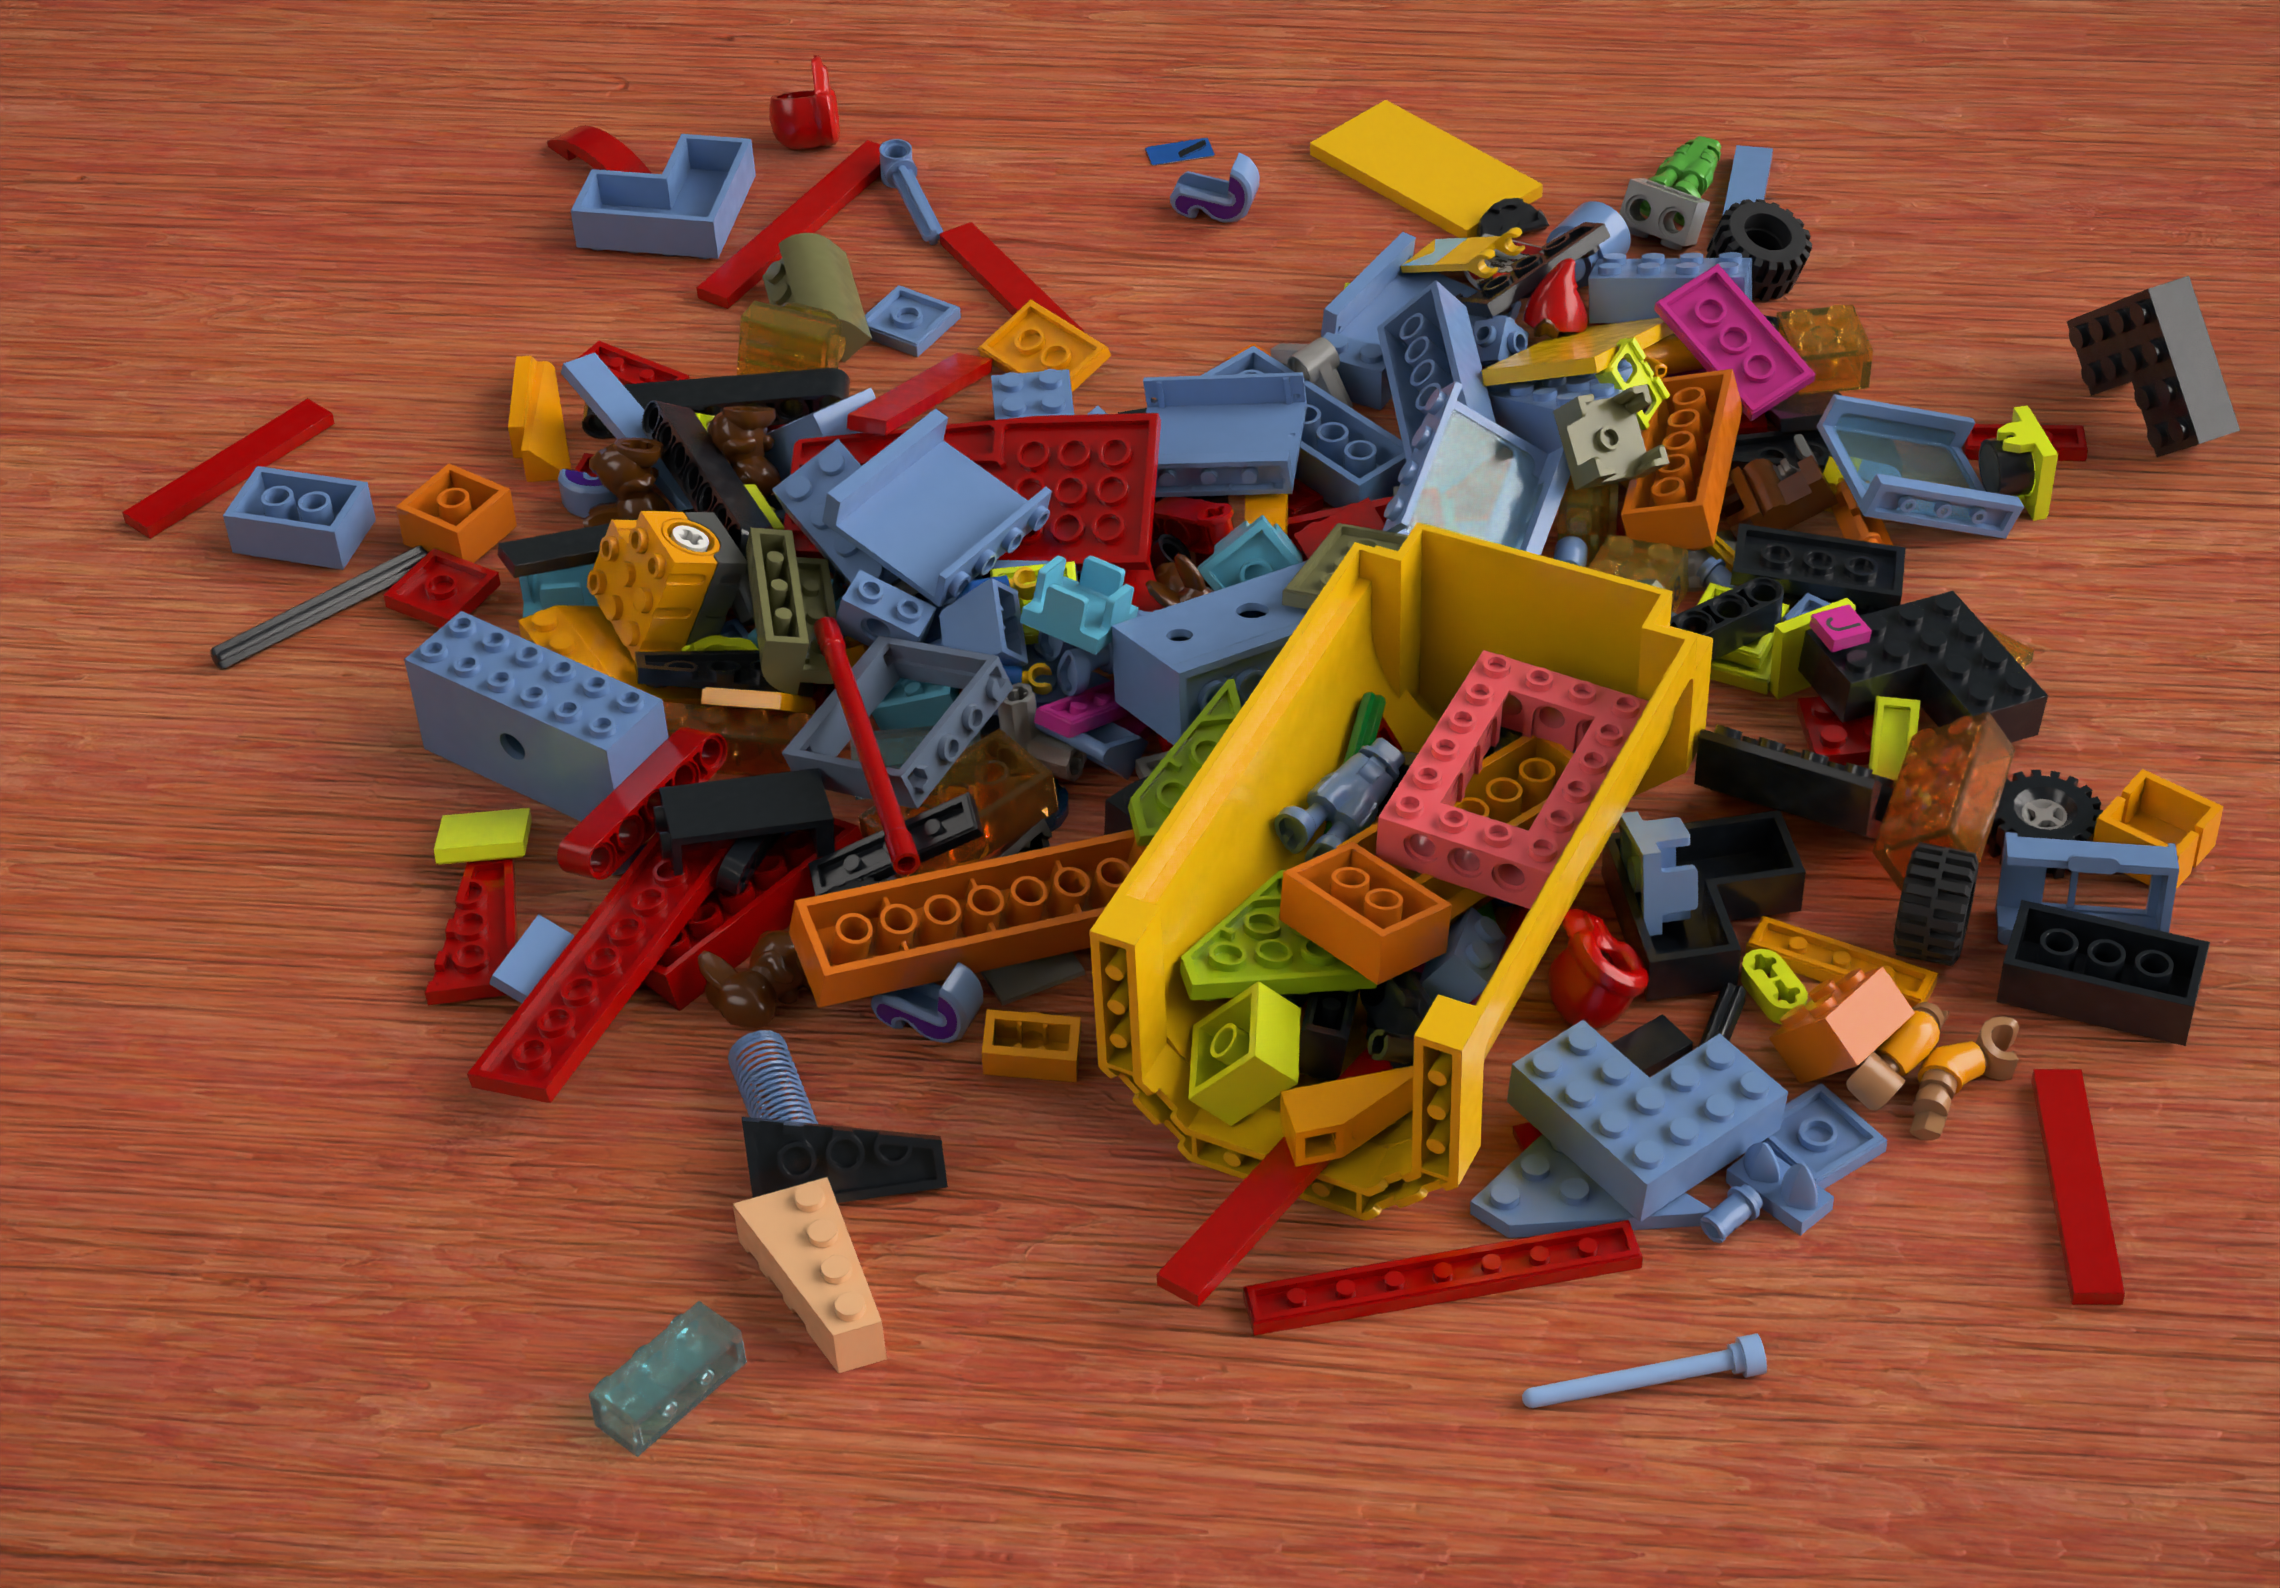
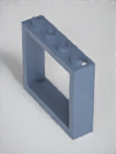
(876, 673)

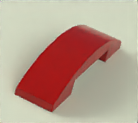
(596, 149)

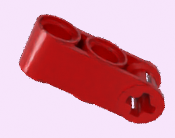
(1193, 522)

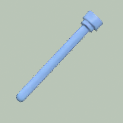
(1743, 1357)

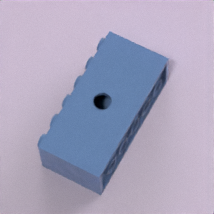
(1184, 653)
(530, 715)

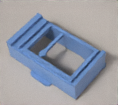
(2028, 858)

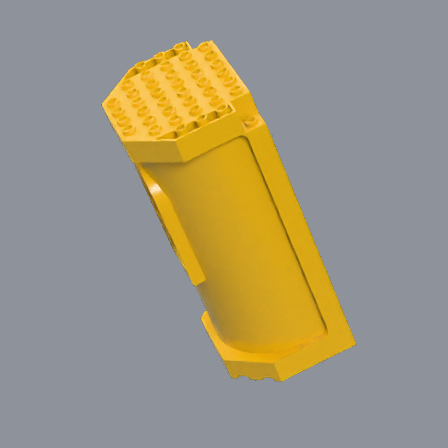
(1409, 632)

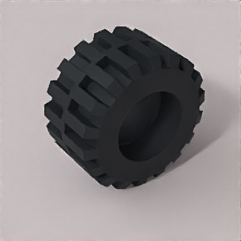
(1768, 237)
(1935, 904)

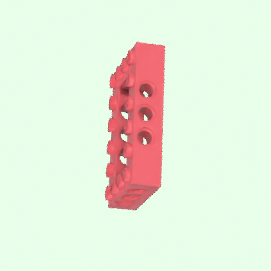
(1479, 853)

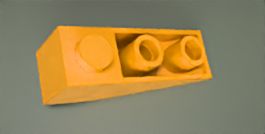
(1342, 1114)

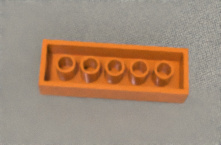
(1699, 432)

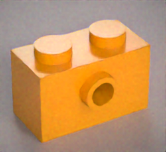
(1031, 1045)

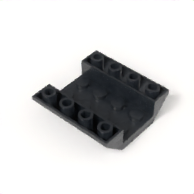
(1792, 781)

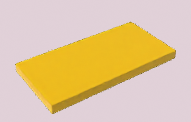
(1422, 168)
(1574, 352)

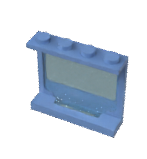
(1912, 467)
(1477, 479)

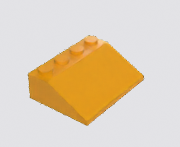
(589, 638)

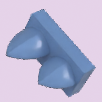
(1786, 1190)

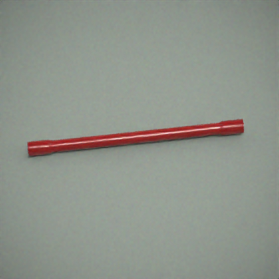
(897, 837)

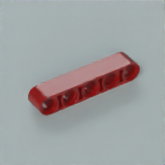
(626, 814)

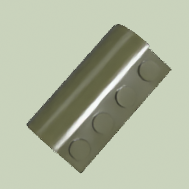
(819, 276)
(787, 601)

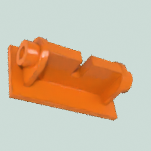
(1853, 523)

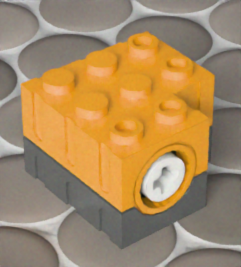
(666, 579)

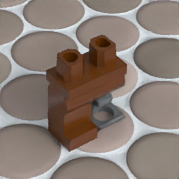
(1777, 494)

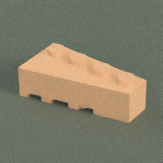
(813, 1263)

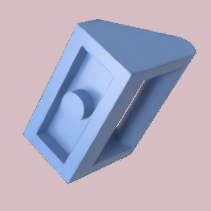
(1107, 747)

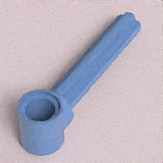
(900, 172)

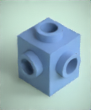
(1498, 339)

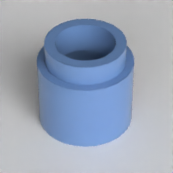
(1595, 213)

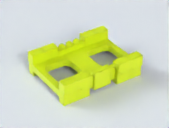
(1641, 375)

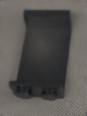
(743, 809)

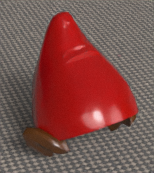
(1556, 303)

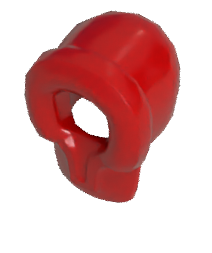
(808, 116)
(1587, 984)

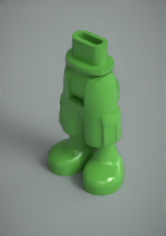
(1688, 170)

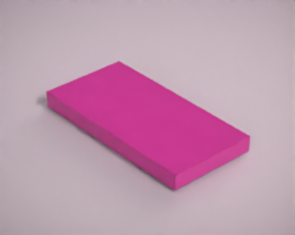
(1731, 333)

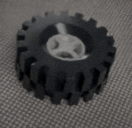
(2044, 809)

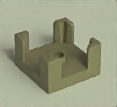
(1606, 440)

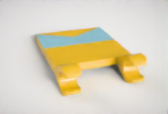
(1463, 254)

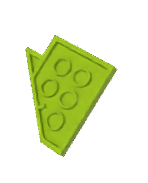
(1180, 765)
(1260, 947)

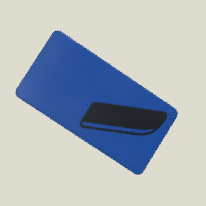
(1179, 151)

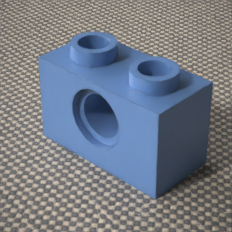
(879, 609)

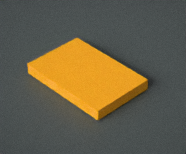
(1042, 341)

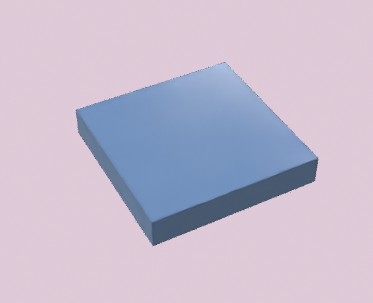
(910, 320)
(530, 958)
(1825, 1136)

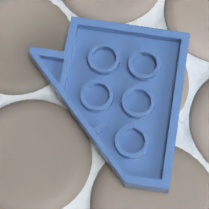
(1552, 1194)

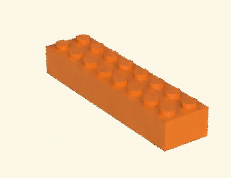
(970, 914)

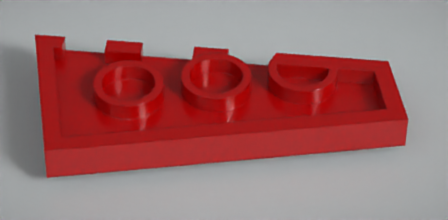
(477, 935)

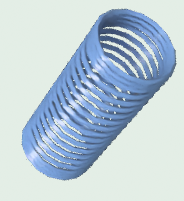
(767, 1076)

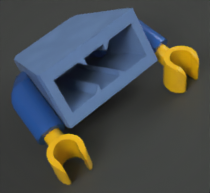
(988, 622)

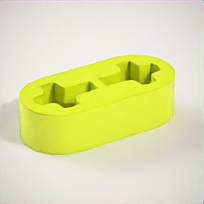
(1765, 990)

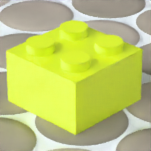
(1245, 1053)

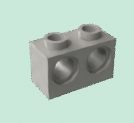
(1664, 205)

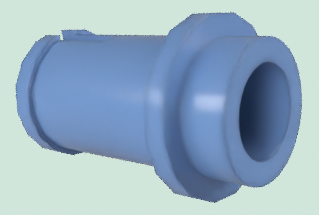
(1714, 572)
(1740, 1205)

